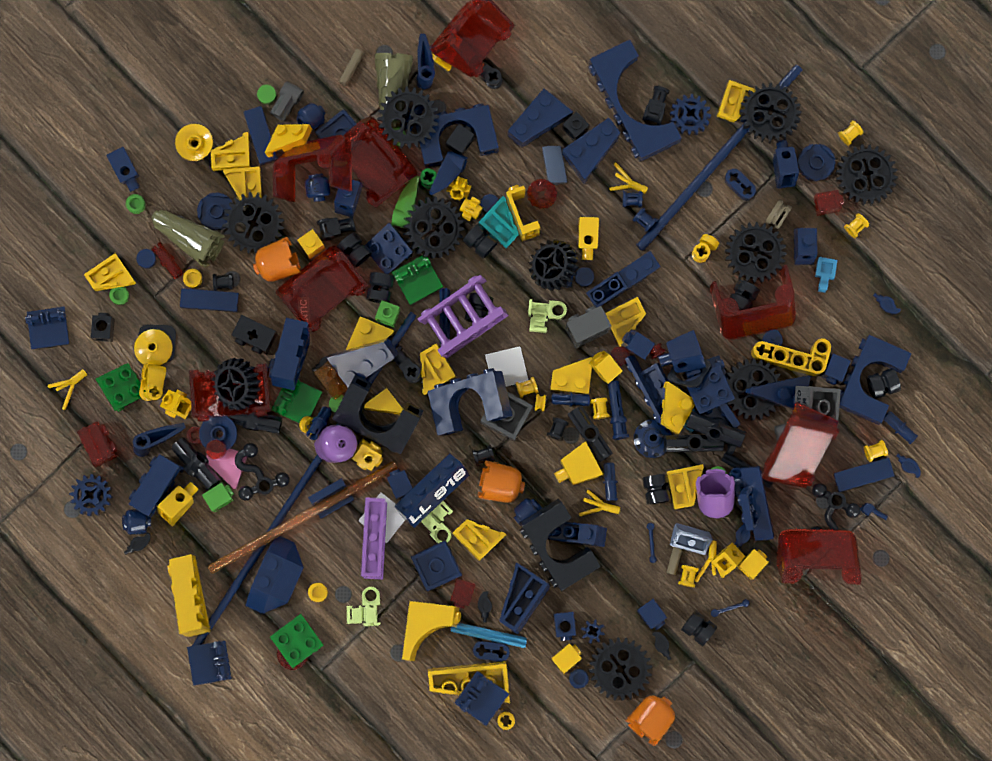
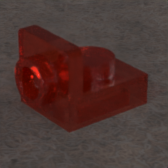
(462, 593)

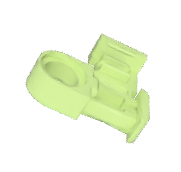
(540, 312)
(435, 518)
(366, 613)

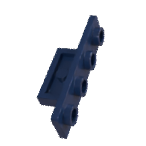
(651, 383)
(754, 504)

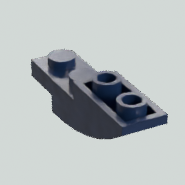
(623, 280)

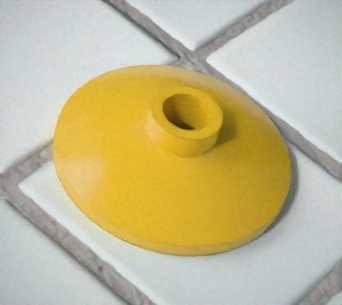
(187, 136)
(160, 354)

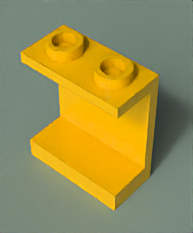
(527, 231)

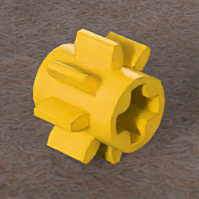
(459, 188)
(471, 208)

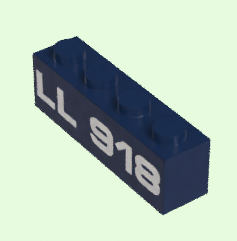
(432, 490)

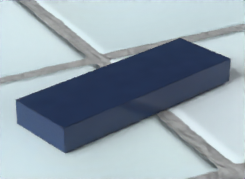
(259, 133)
(209, 300)
(863, 474)

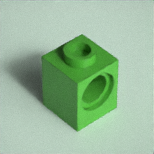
(387, 314)
(218, 497)

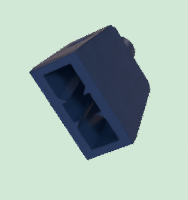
(120, 161)
(785, 165)
(348, 199)
(805, 245)
(683, 353)

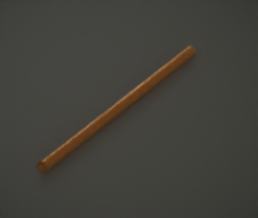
(302, 517)

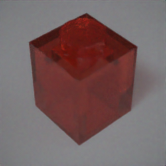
(828, 202)

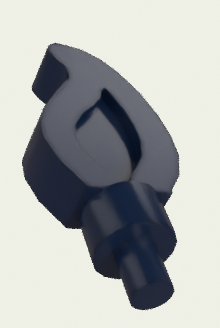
(887, 304)
(909, 465)
(742, 536)

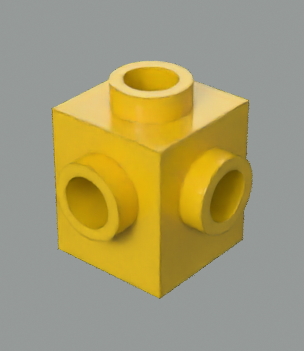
(176, 404)
(368, 455)

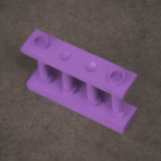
(478, 326)
(374, 538)

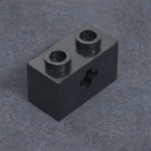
(247, 326)

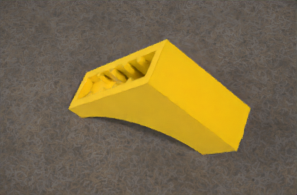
(424, 620)

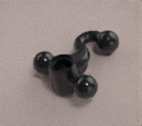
(246, 492)
(852, 510)

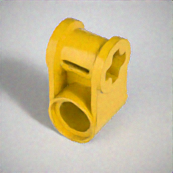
(153, 380)

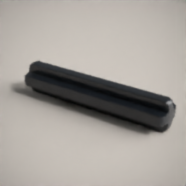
(735, 462)

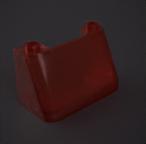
(472, 36)
(378, 162)
(321, 287)
(206, 404)
(800, 447)
(818, 550)

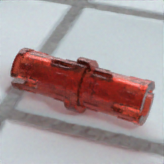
(167, 260)

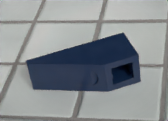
(579, 534)

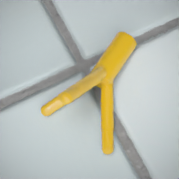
(631, 184)
(72, 381)
(601, 505)
(712, 554)

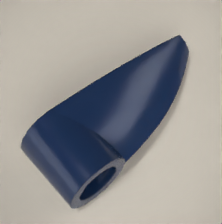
(425, 64)
(449, 170)
(154, 438)

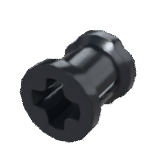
(223, 281)
(557, 429)
(482, 455)

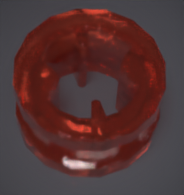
(656, 351)
(189, 437)

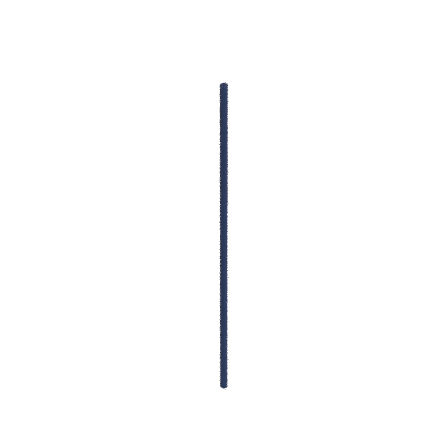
(287, 506)

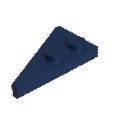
(780, 391)

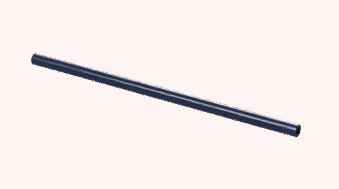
(707, 170)

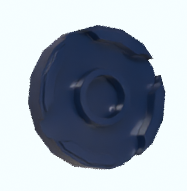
(816, 162)
(212, 209)

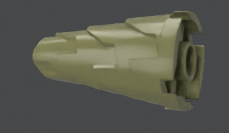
(392, 73)
(194, 239)

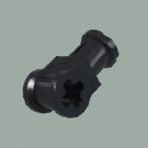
(491, 72)
(655, 108)
(335, 227)
(406, 365)

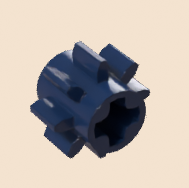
(593, 626)

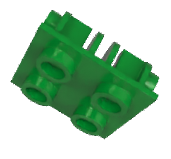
(417, 279)
(120, 387)
(297, 403)
(296, 641)

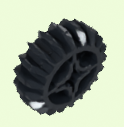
(548, 278)
(235, 395)

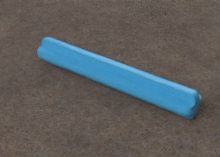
(490, 635)

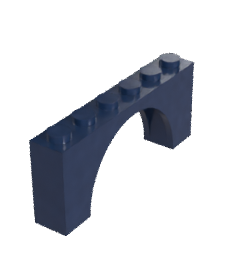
(644, 139)

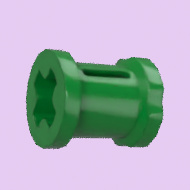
(432, 174)

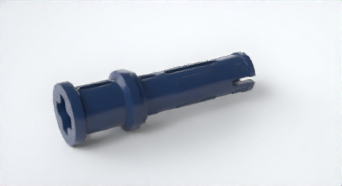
(618, 419)

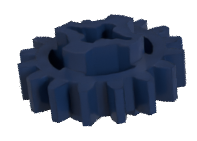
(695, 109)
(84, 500)

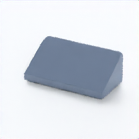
(554, 164)
(690, 539)

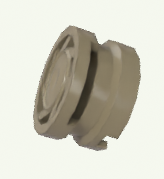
(777, 212)

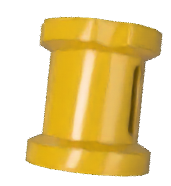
(850, 133)
(856, 225)
(695, 253)
(526, 387)
(599, 408)
(875, 451)
(686, 580)

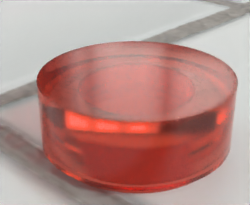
(619, 355)
(216, 449)

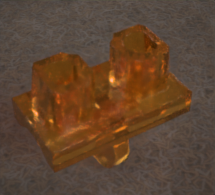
(331, 380)

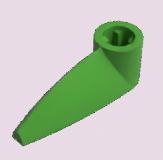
(405, 202)

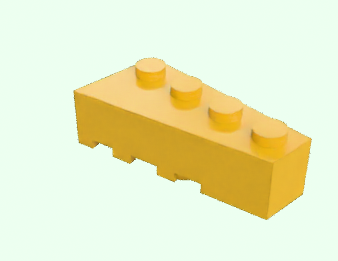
(188, 596)
(455, 678)

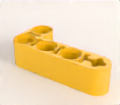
(789, 354)

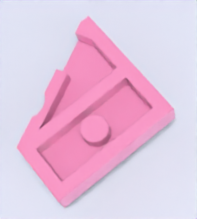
(226, 467)

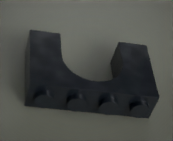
(392, 435)
(537, 529)

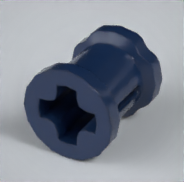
(632, 199)
(644, 219)

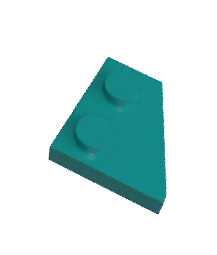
(500, 223)

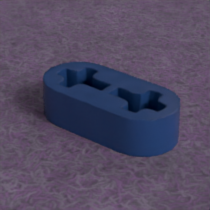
(742, 181)
(493, 646)

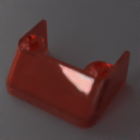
(329, 152)
(759, 319)

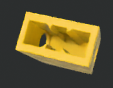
(588, 227)
(579, 466)
(171, 509)

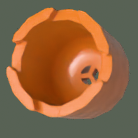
(277, 261)
(500, 482)
(652, 718)

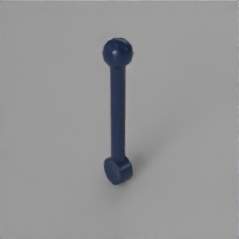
(650, 526)
(714, 613)

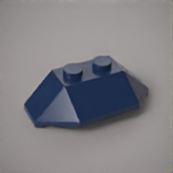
(276, 576)

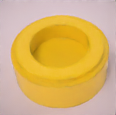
(710, 241)
(192, 278)
(317, 592)

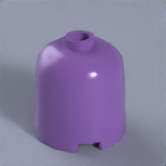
(328, 440)
(715, 493)

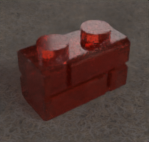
(97, 443)

